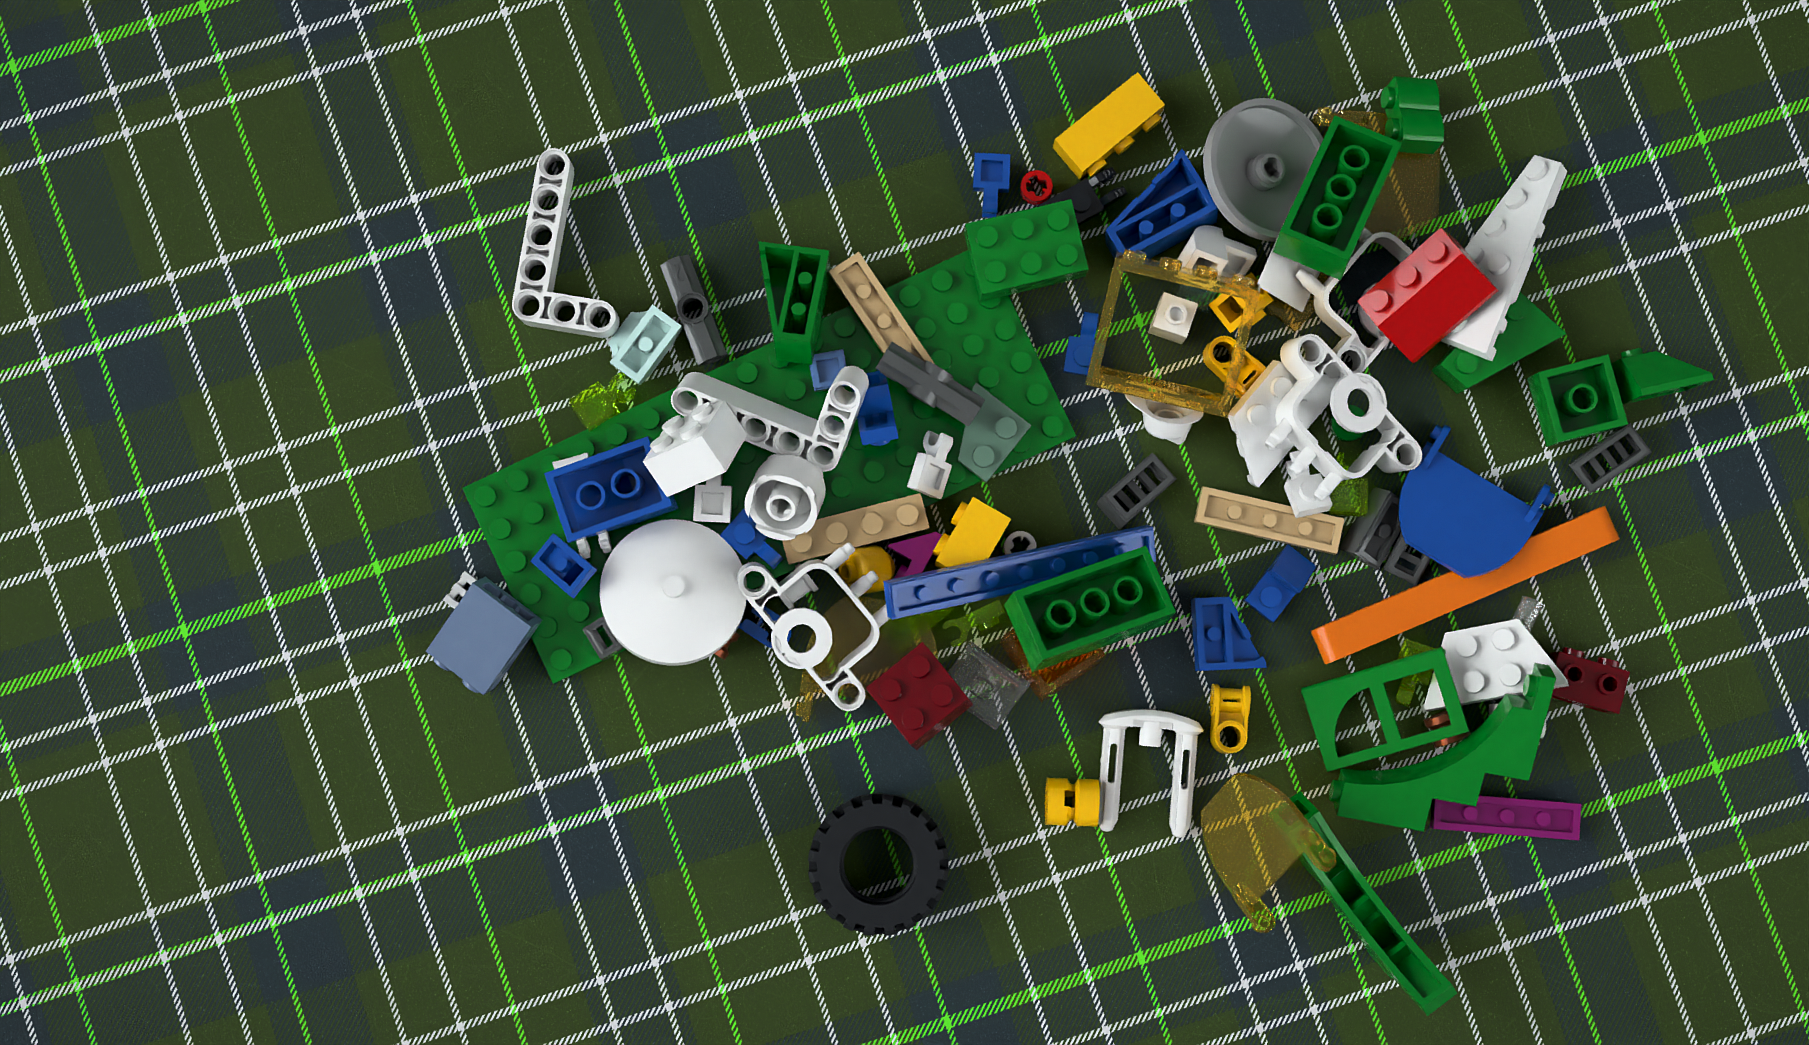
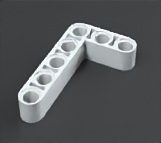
(548, 256)
(780, 419)

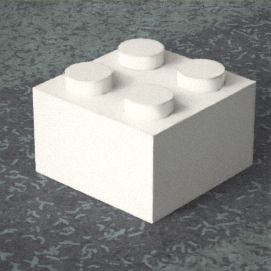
(695, 447)

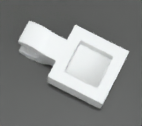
(930, 469)
(1301, 491)
(713, 501)

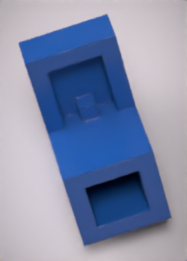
(876, 413)

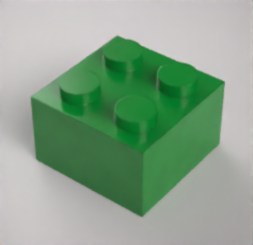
(1577, 400)

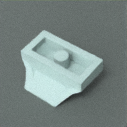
(643, 342)

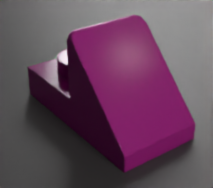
(917, 551)

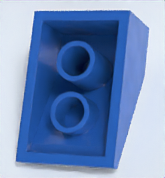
(607, 491)

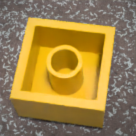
(974, 536)

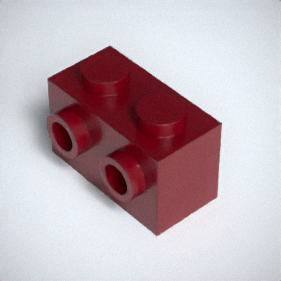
(1590, 683)

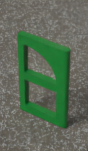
(1329, 697)

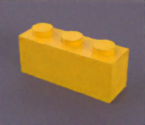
(1109, 127)

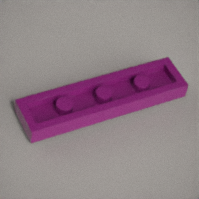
(1509, 817)

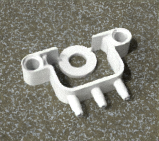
(1350, 341)
(1308, 371)
(817, 622)

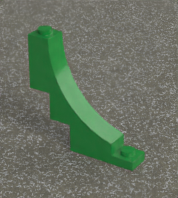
(1500, 747)

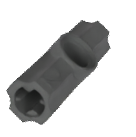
(686, 289)
(930, 384)

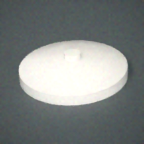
(672, 592)

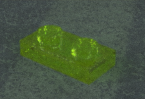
(905, 631)

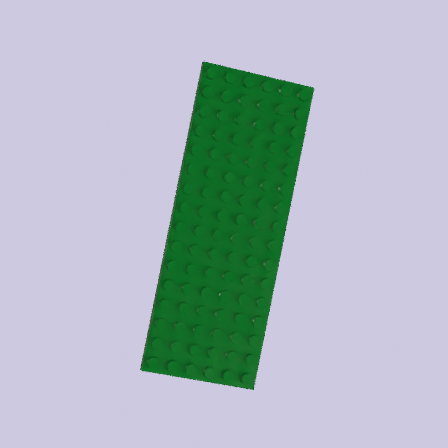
(960, 334)

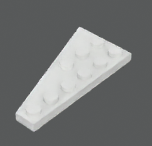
(1505, 252)

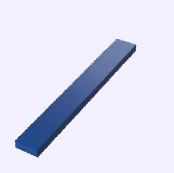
(1006, 573)

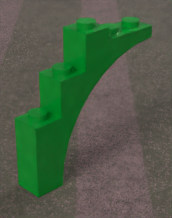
(1373, 922)

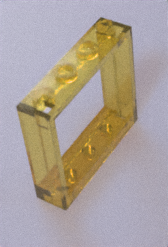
(1160, 390)

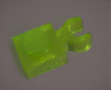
(599, 404)
(1350, 496)

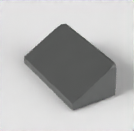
(1374, 534)

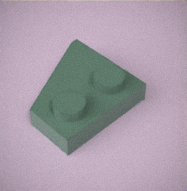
(990, 436)

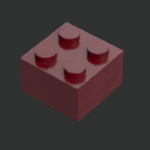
(919, 696)

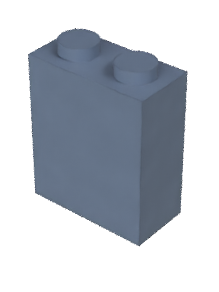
(483, 636)

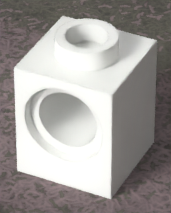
(1173, 318)

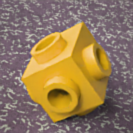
(1230, 308)

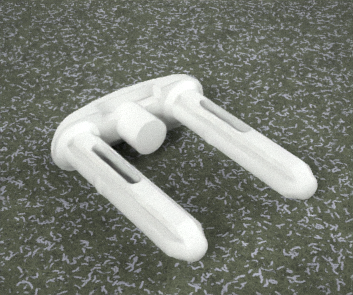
(1151, 725)

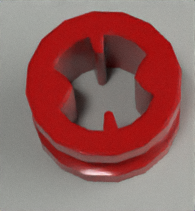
(1042, 178)

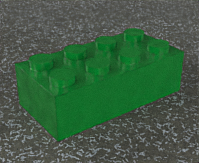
(1337, 197)
(1089, 608)

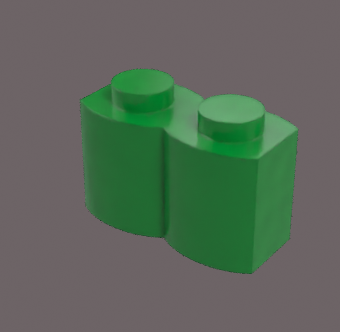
(1413, 114)

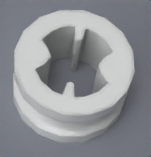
(1008, 545)

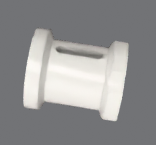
(798, 590)

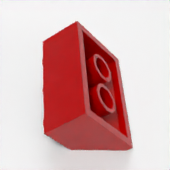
(1427, 295)

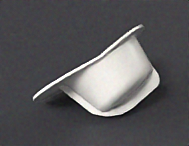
(1165, 420)

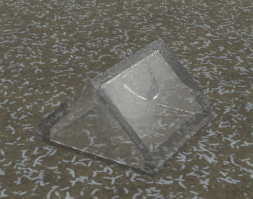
(987, 684)

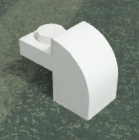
(1212, 249)

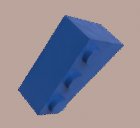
(1163, 212)

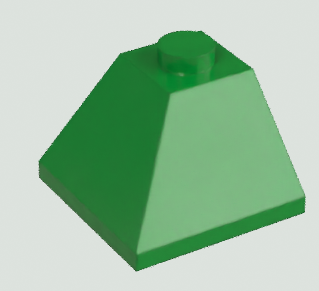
(1654, 375)

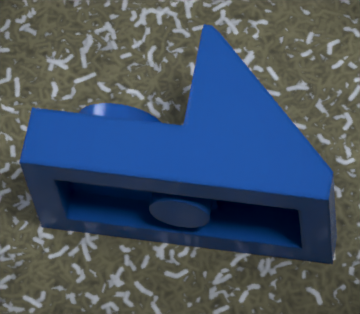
(563, 565)
(1280, 583)

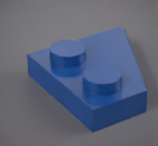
(1220, 637)

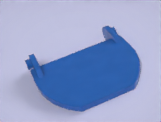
(1462, 516)

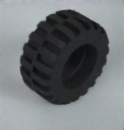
(884, 914)

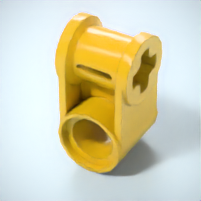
(1249, 365)
(1229, 715)

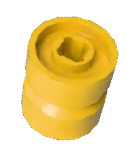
(1084, 806)

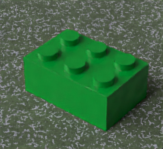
(1026, 250)

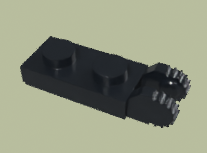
(1084, 198)

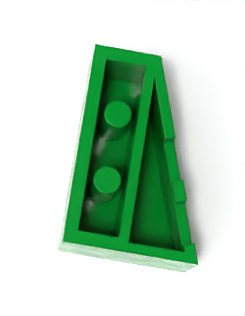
(796, 294)
(1525, 333)

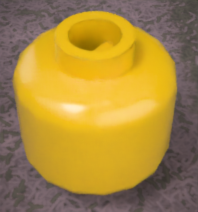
(865, 560)

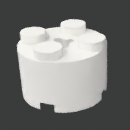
(785, 496)

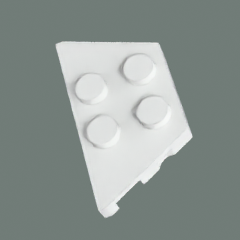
(1255, 417)
(1490, 663)

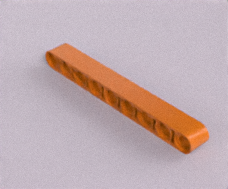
(1452, 591)

